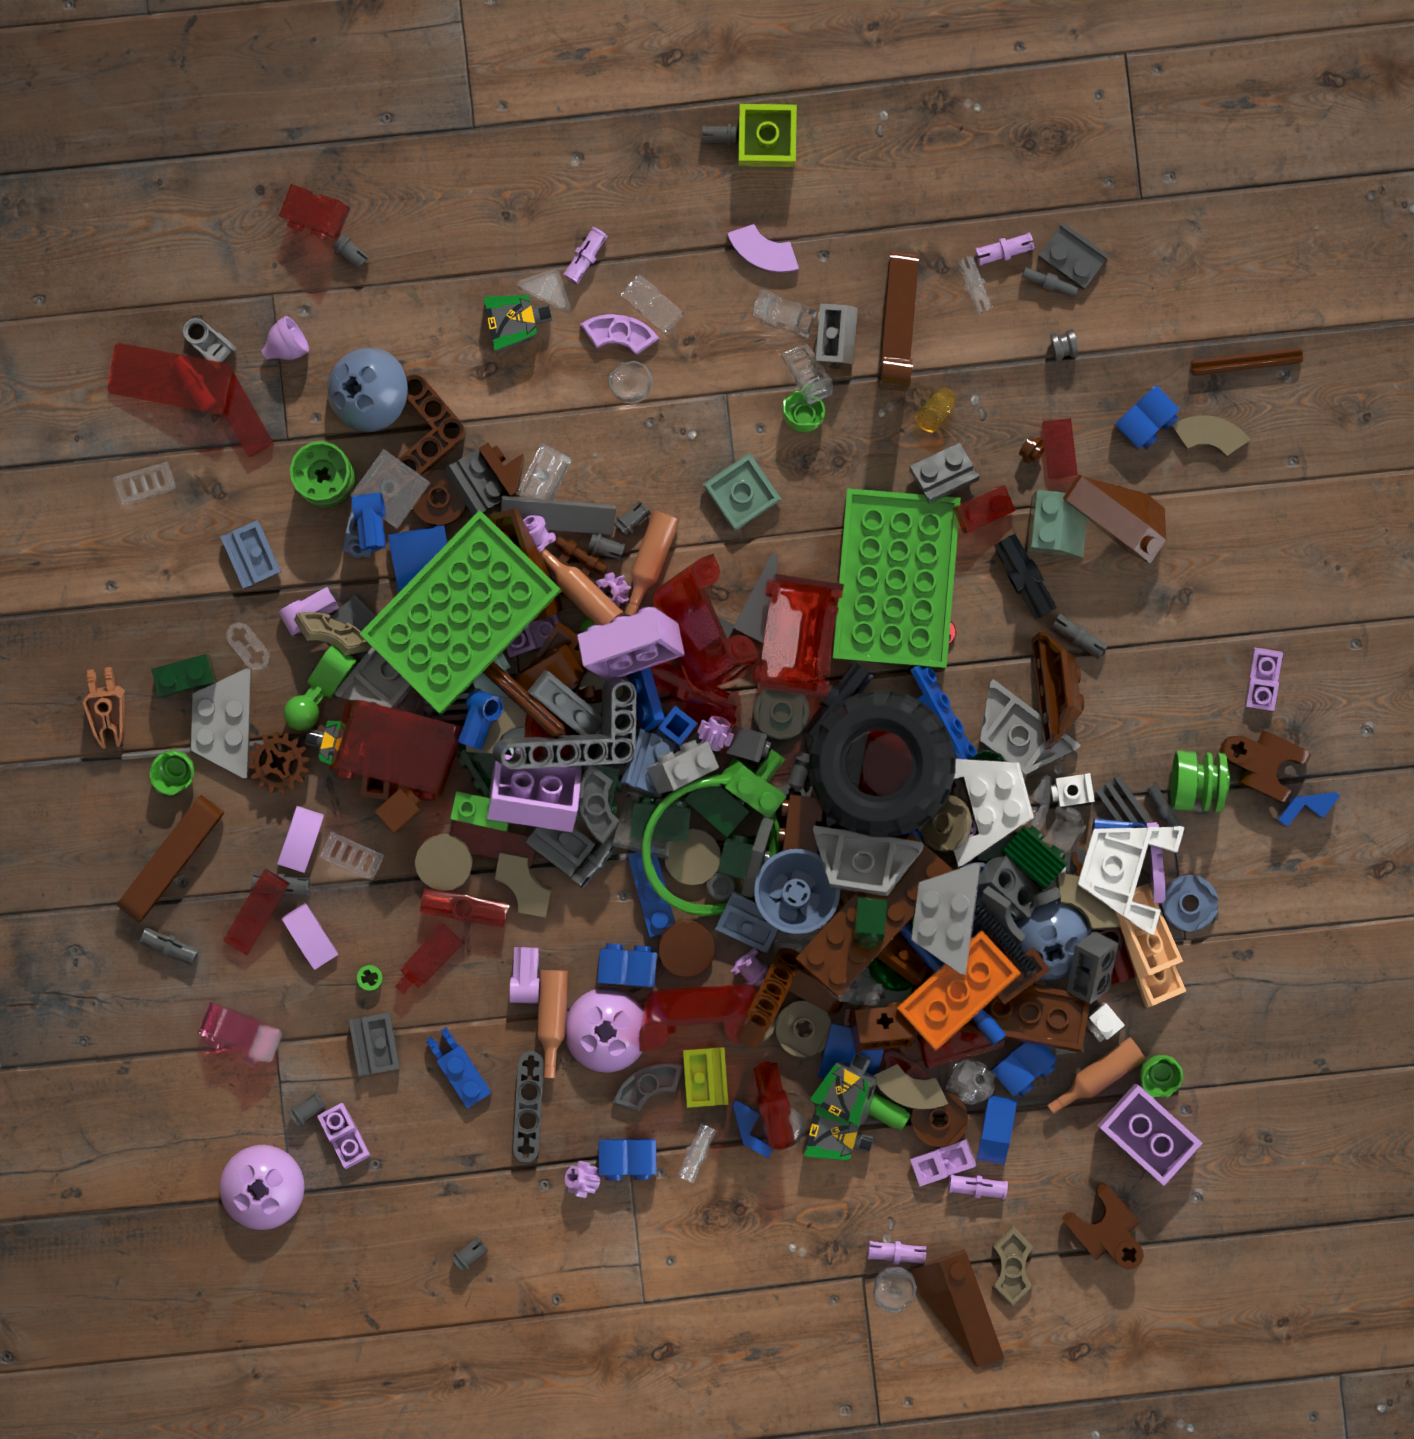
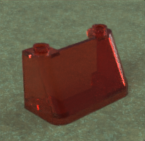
(798, 636)
(709, 655)
(395, 747)
(690, 1006)

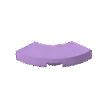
(762, 252)
(619, 330)
(1157, 875)

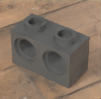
(1012, 883)
(1092, 967)

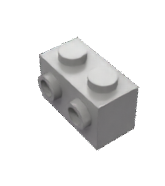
(836, 333)
(682, 767)

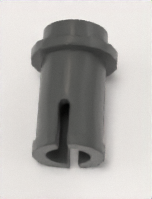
(722, 134)
(350, 251)
(632, 518)
(605, 547)
(800, 770)
(306, 1109)
(469, 1254)

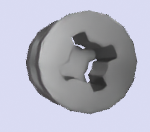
(1064, 344)

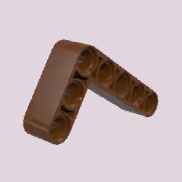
(898, 321)
(438, 425)
(782, 976)

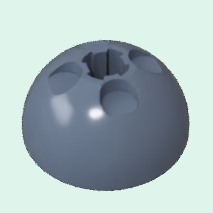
(379, 389)
(807, 880)
(1054, 928)

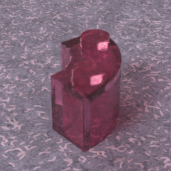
(240, 1032)

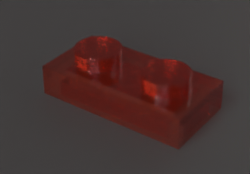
(1059, 448)
(984, 509)

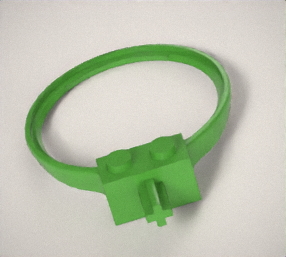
(744, 782)

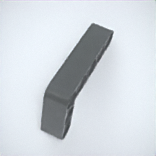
(579, 744)

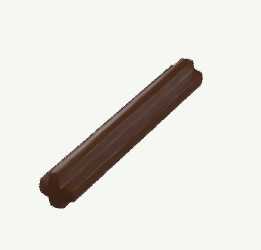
(1246, 361)
(524, 700)

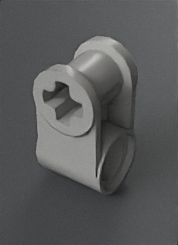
(210, 342)

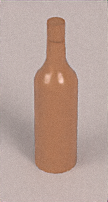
(651, 557)
(582, 591)
(552, 1015)
(1101, 1074)

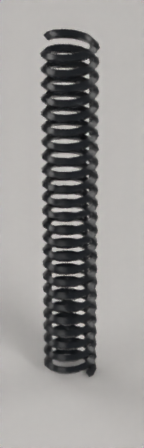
(1003, 937)

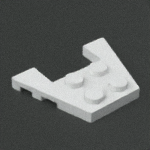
(997, 802)
(1115, 865)

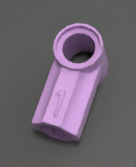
(318, 602)
(525, 980)

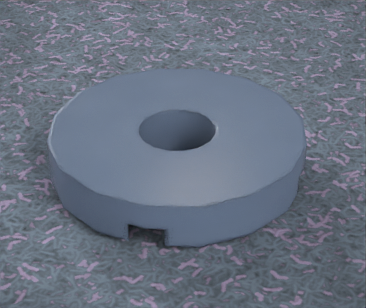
(1206, 907)

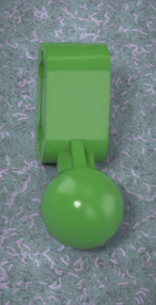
(303, 710)

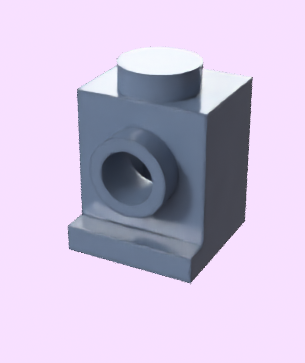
(351, 541)

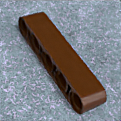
(170, 858)

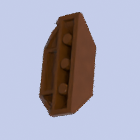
(1056, 687)

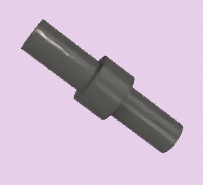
(1049, 282)
(1164, 809)

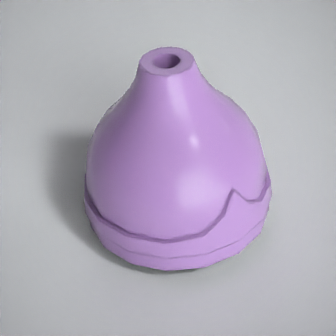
(285, 341)

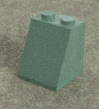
(1055, 526)

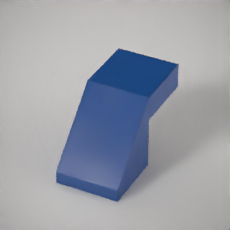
(676, 727)
(1316, 804)
(746, 1119)
(996, 1129)

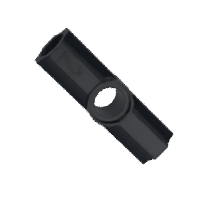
(1025, 576)
(852, 683)

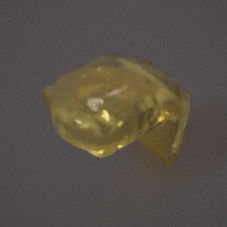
(936, 410)

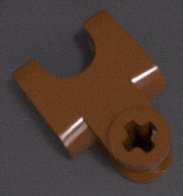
(1261, 762)
(1110, 1232)

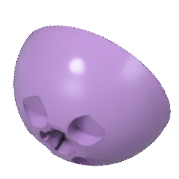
(588, 1017)
(278, 1180)

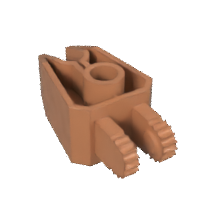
(105, 707)

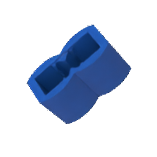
(1147, 417)
(627, 967)
(1023, 1066)
(627, 1157)

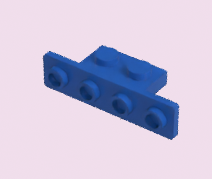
(940, 704)

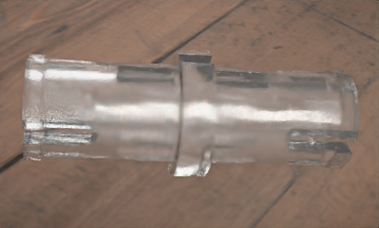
(974, 284)
(697, 1153)

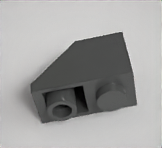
(748, 745)

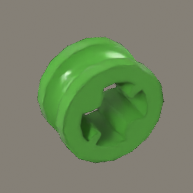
(366, 986)

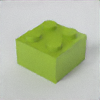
(767, 135)

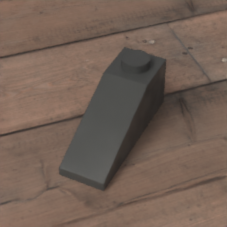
(754, 613)

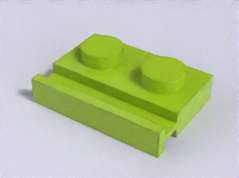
(705, 1077)

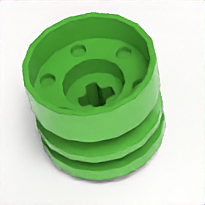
(317, 459)
(1199, 781)

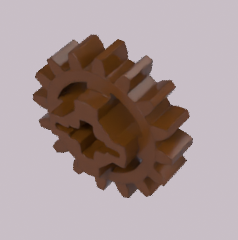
(290, 756)

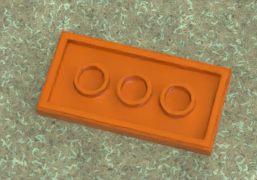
(952, 999)

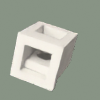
(1084, 790)
(1103, 1022)

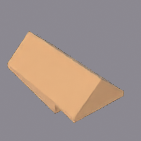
(1152, 956)

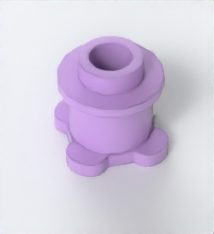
(538, 531)
(750, 968)

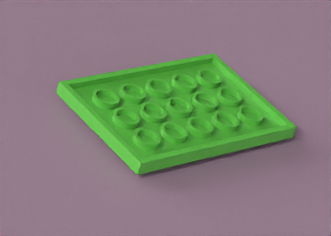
(896, 578)
(460, 612)

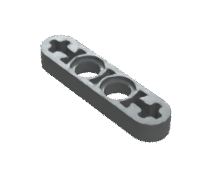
(532, 1106)

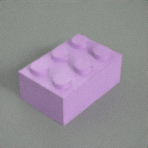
(630, 643)
(535, 796)
(1149, 1134)

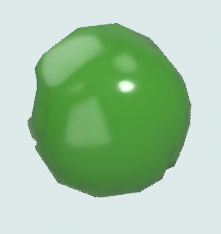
(801, 415)
(171, 772)
(1161, 1076)

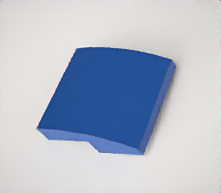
(414, 550)
(841, 1047)

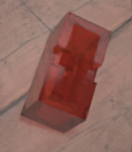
(316, 213)

